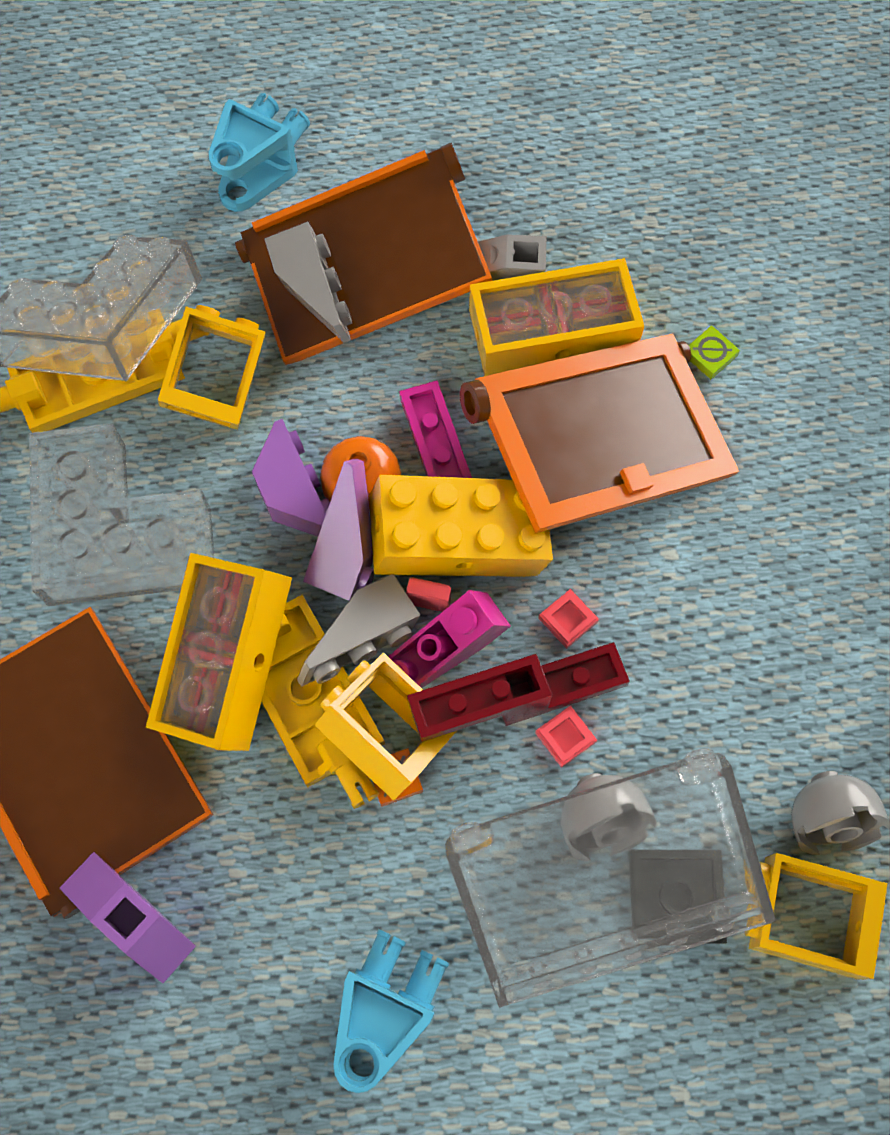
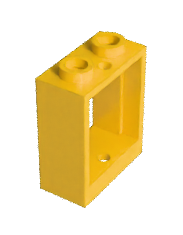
(208, 320)
(360, 747)
(863, 923)

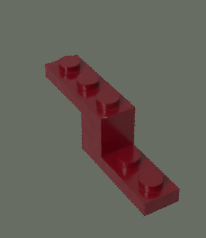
(516, 691)

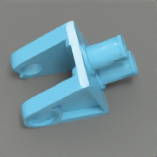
(257, 149)
(380, 1018)

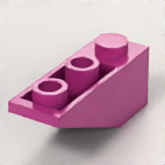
(451, 638)

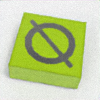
(712, 352)

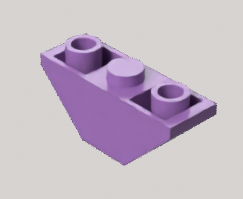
(287, 483)
(127, 918)

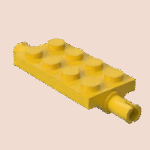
(59, 399)
(298, 708)

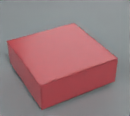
(429, 594)
(568, 618)
(566, 736)

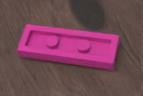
(434, 431)

